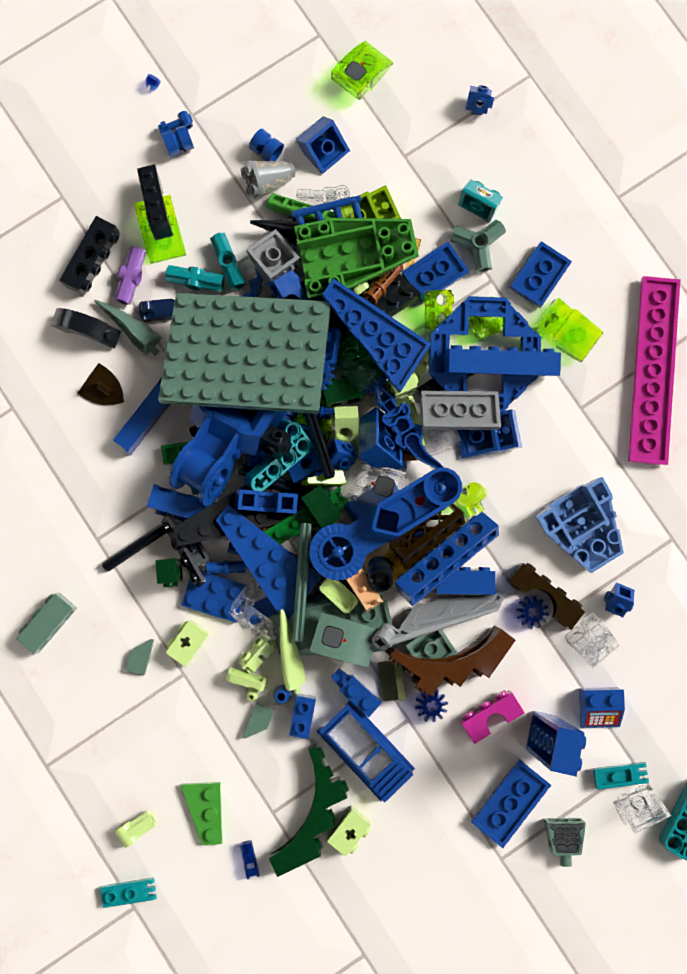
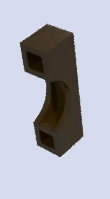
(564, 610)

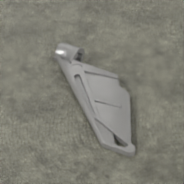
(436, 615)

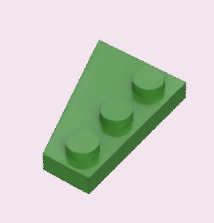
(206, 810)

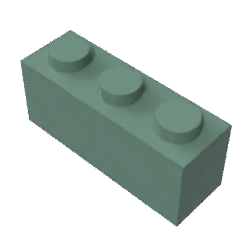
(46, 622)

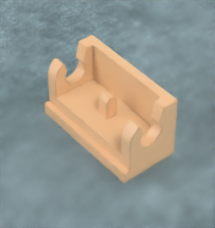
(367, 597)

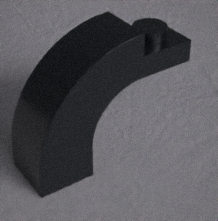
(85, 325)

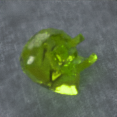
(471, 497)

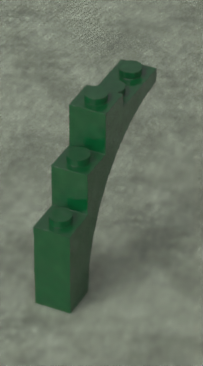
(303, 845)

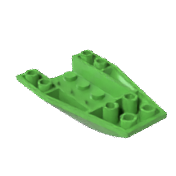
(352, 250)

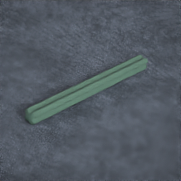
(301, 582)

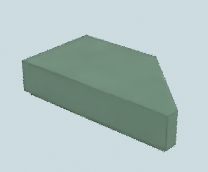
(139, 658)
(259, 720)

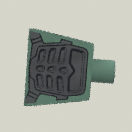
(565, 837)

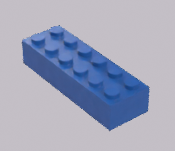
(556, 743)

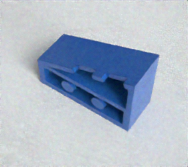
(174, 503)

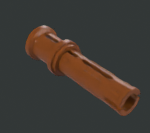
(378, 289)

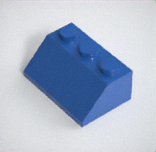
(377, 442)

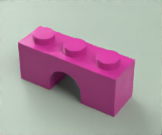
(476, 722)

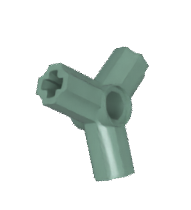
(480, 253)

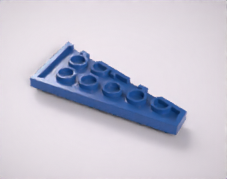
(385, 340)

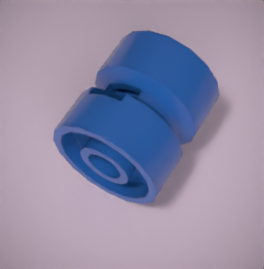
(177, 140)
(264, 144)

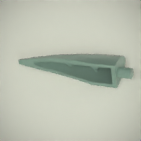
(137, 332)

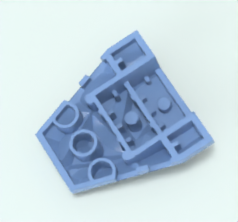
(584, 524)

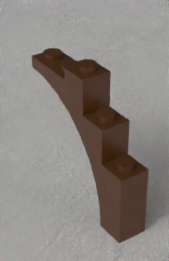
(480, 659)

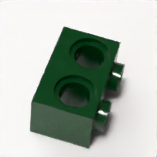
(169, 572)

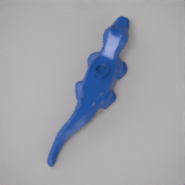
(406, 433)

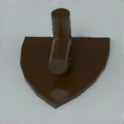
(102, 387)

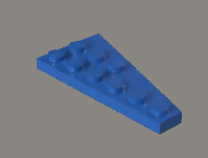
(266, 559)

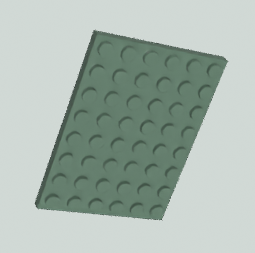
(246, 353)

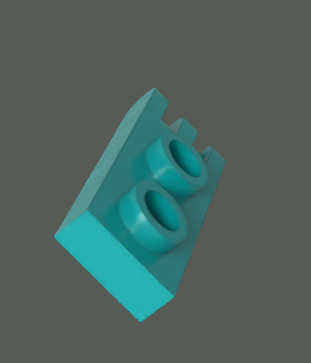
(620, 775)
(128, 892)

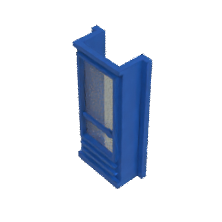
(367, 751)

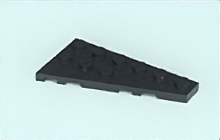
(205, 527)

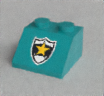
(480, 200)

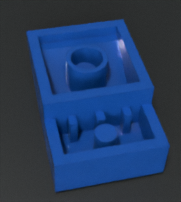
(486, 442)

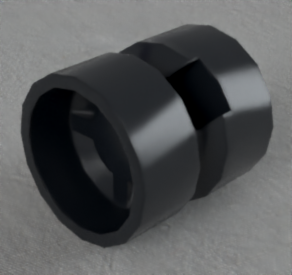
(380, 574)

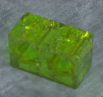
(433, 309)

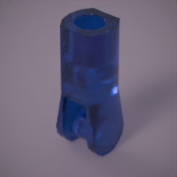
(248, 857)

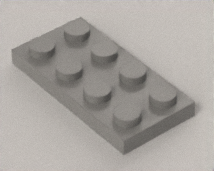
(460, 410)

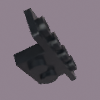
(190, 555)

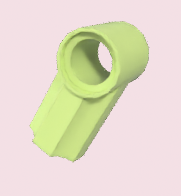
(131, 831)

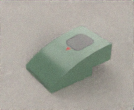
(343, 639)

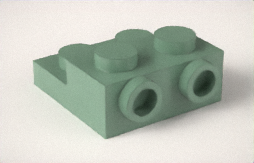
(431, 646)

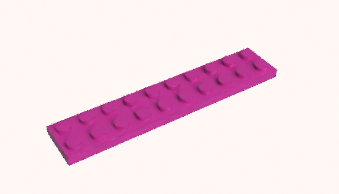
(654, 371)

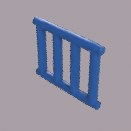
(335, 205)

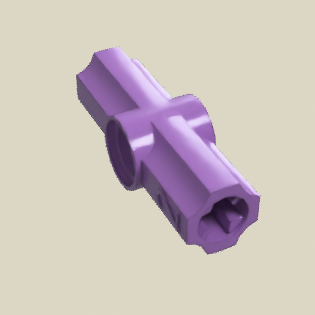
(130, 275)

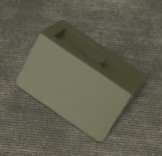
(391, 681)

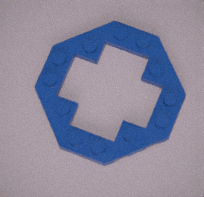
(457, 324)

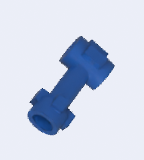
(183, 119)

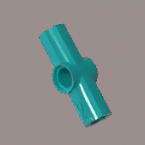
(231, 271)
(194, 278)

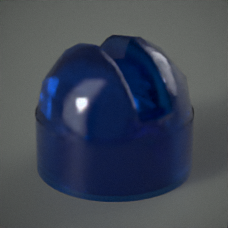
(153, 81)

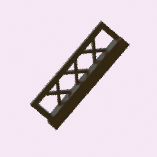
(429, 540)

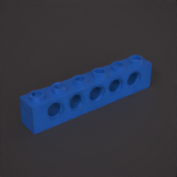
(444, 567)

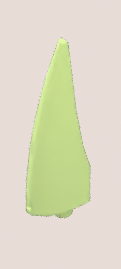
(290, 658)

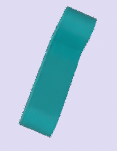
(259, 478)
(671, 830)

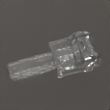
(326, 195)

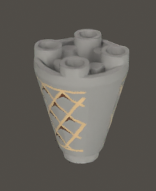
(266, 176)

